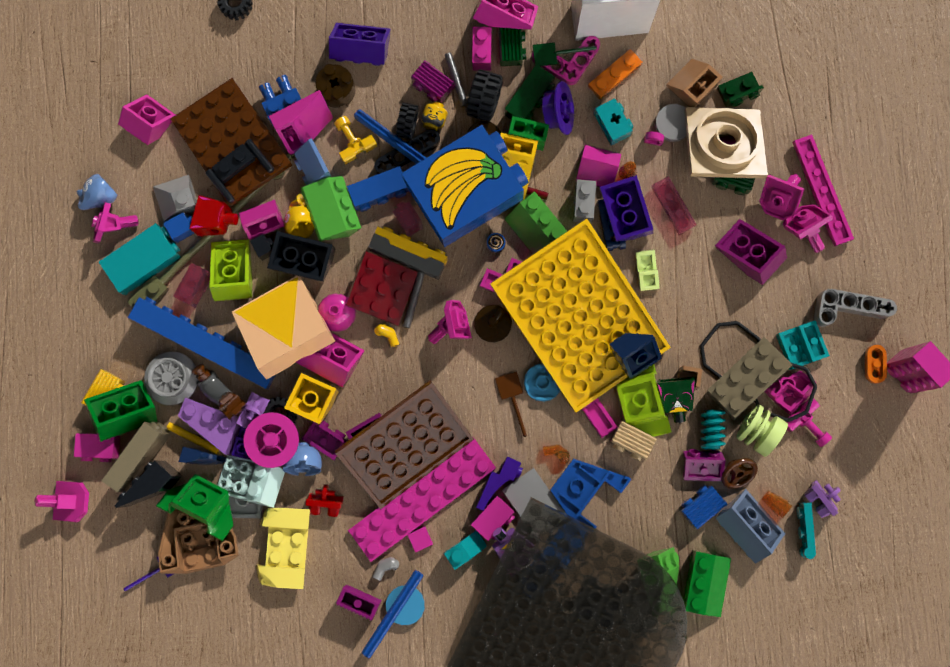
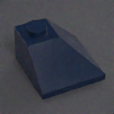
(635, 352)

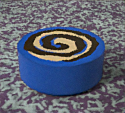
(496, 242)

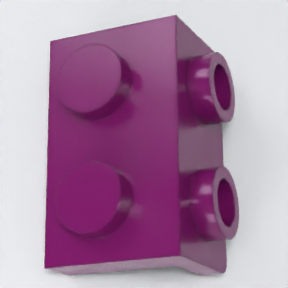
(324, 439)

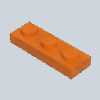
(615, 74)

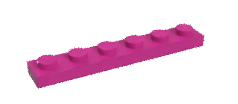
(823, 189)

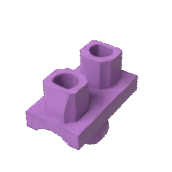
(255, 406)
(827, 506)

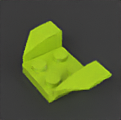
(643, 403)

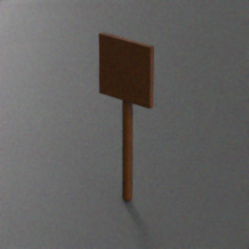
(510, 386)

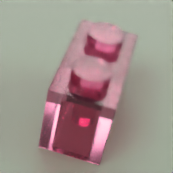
(407, 218)
(193, 285)

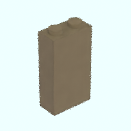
(136, 456)

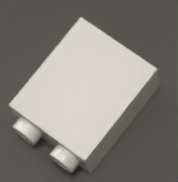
(612, 17)

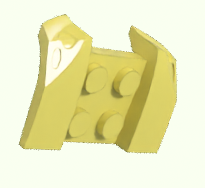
(285, 548)

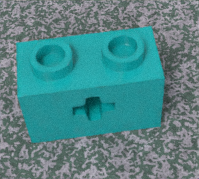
(613, 131)

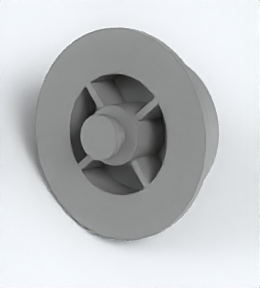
(170, 378)

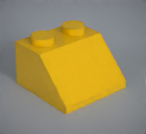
(311, 399)

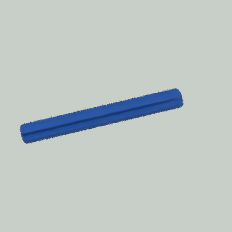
(388, 136)
(392, 614)

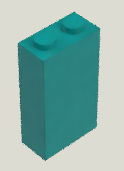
(140, 259)

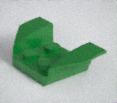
(203, 502)

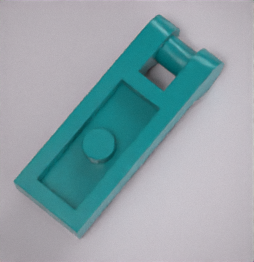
(806, 531)

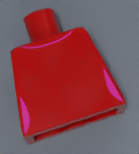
(212, 217)

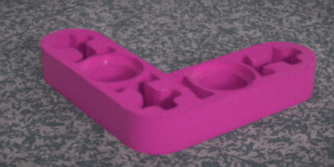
(573, 66)

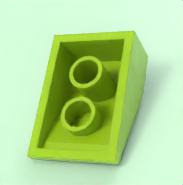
(230, 270)

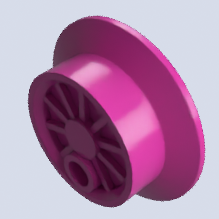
(271, 440)

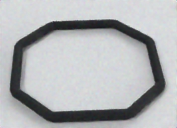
(710, 335)
(809, 401)

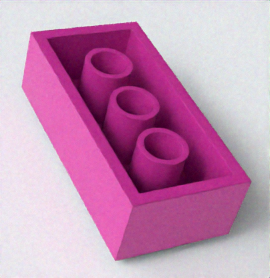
(920, 368)

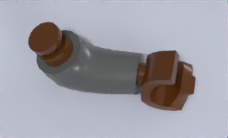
(217, 392)

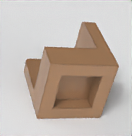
(685, 371)

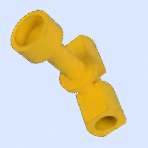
(355, 145)

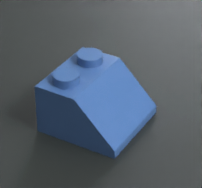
(311, 163)

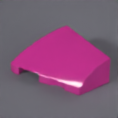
(790, 391)

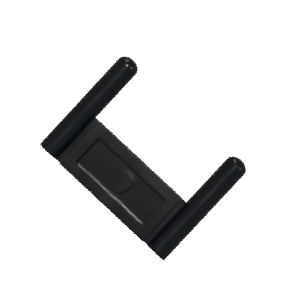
(235, 163)

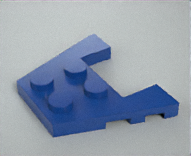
(579, 485)

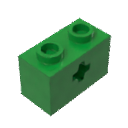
(529, 129)

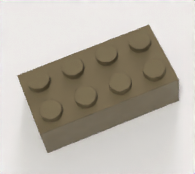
(748, 378)

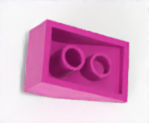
(506, 13)

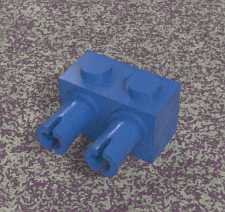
(274, 104)

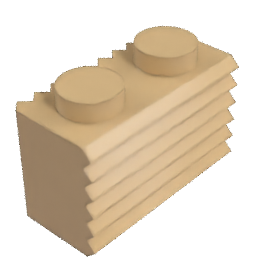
(632, 440)

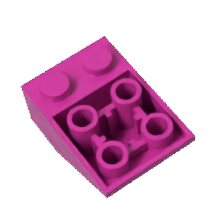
(301, 121)

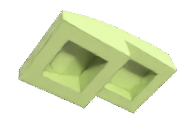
(647, 270)

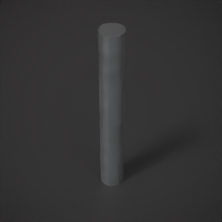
(456, 79)
(413, 300)

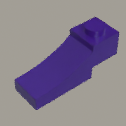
(510, 470)

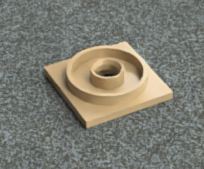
(716, 159)

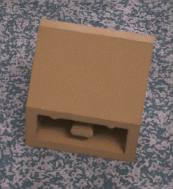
(694, 82)

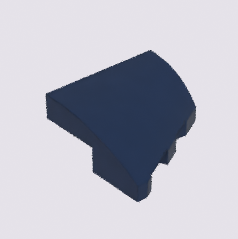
(194, 456)

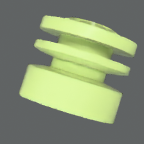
(764, 432)

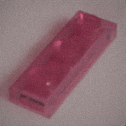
(673, 205)

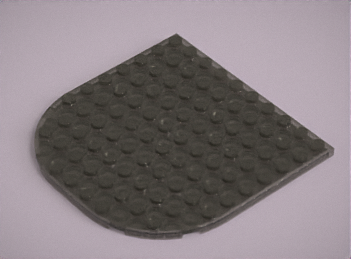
(573, 602)

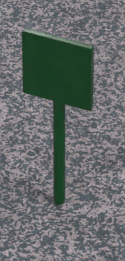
(546, 53)

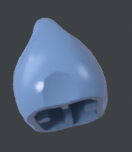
(95, 193)

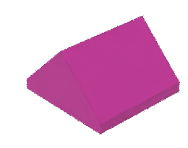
(598, 166)

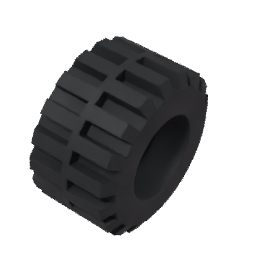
(484, 95)

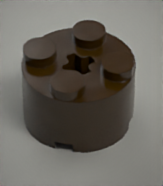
(335, 75)

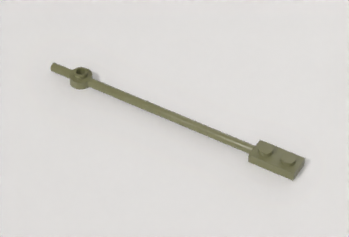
(156, 287)

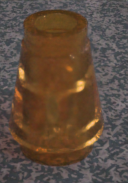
(624, 173)
(777, 504)

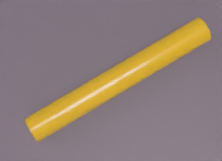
(192, 437)

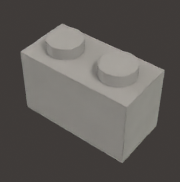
(584, 200)

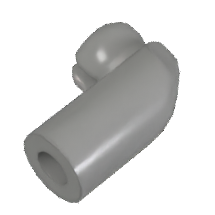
(385, 565)

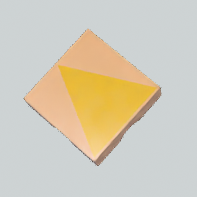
(282, 327)

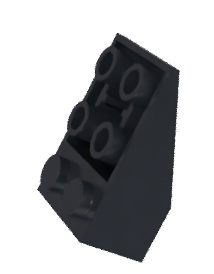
(156, 480)

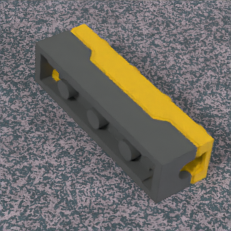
(408, 253)

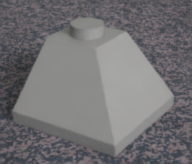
(176, 197)

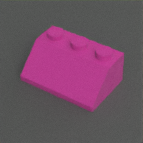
(334, 361)

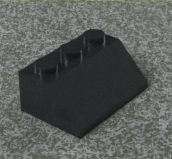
(301, 256)

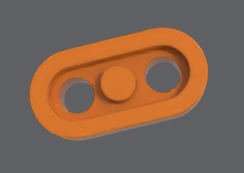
(876, 364)

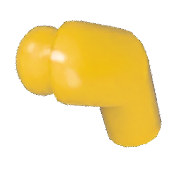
(386, 331)

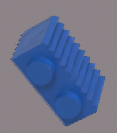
(703, 506)

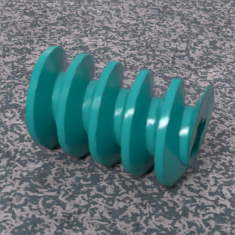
(713, 429)

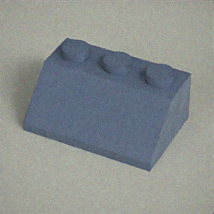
(750, 526)

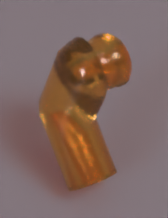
(558, 451)

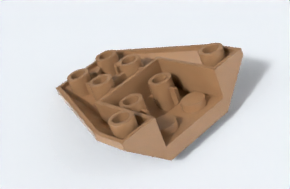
(189, 548)

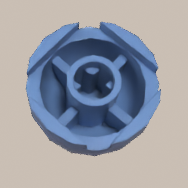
(305, 460)

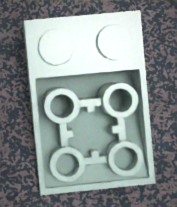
(258, 483)

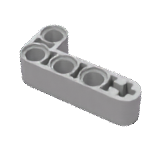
(856, 306)

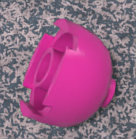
(335, 313)

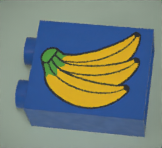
(465, 184)

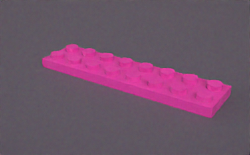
(422, 500)

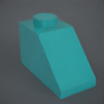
(465, 549)

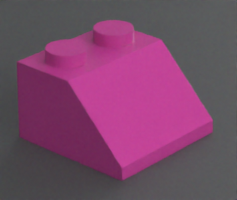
(145, 119)

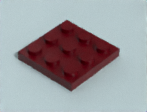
(381, 288)

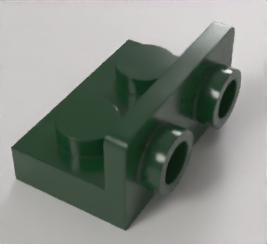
(739, 89)

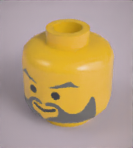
(434, 116)

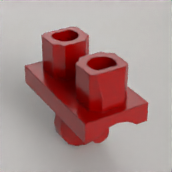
(324, 498)

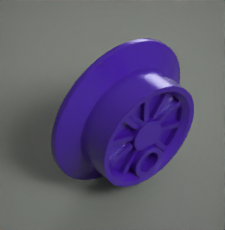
(559, 108)

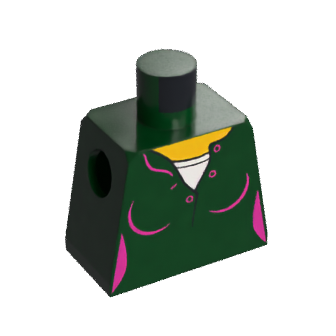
(677, 396)

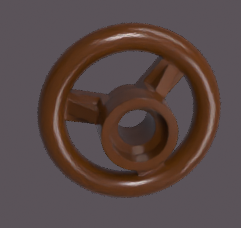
(738, 471)

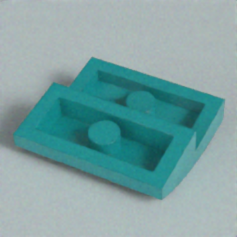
(803, 344)

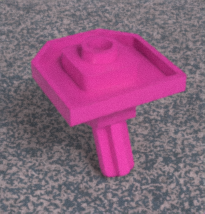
(781, 197)
(109, 222)
(807, 224)
(453, 323)
(69, 501)

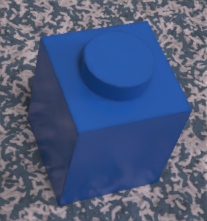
(179, 227)

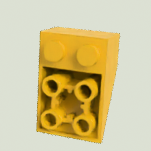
(520, 151)

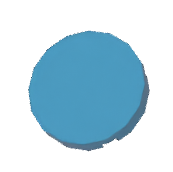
(540, 384)
(411, 611)

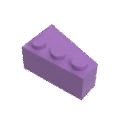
(210, 424)

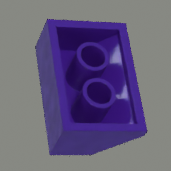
(359, 44)
(627, 209)

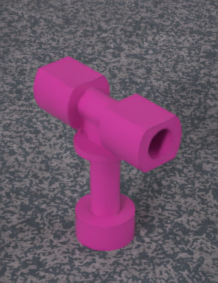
(822, 438)

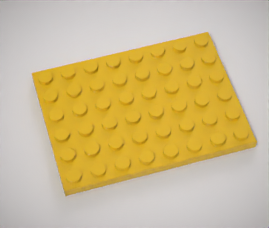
(571, 307)

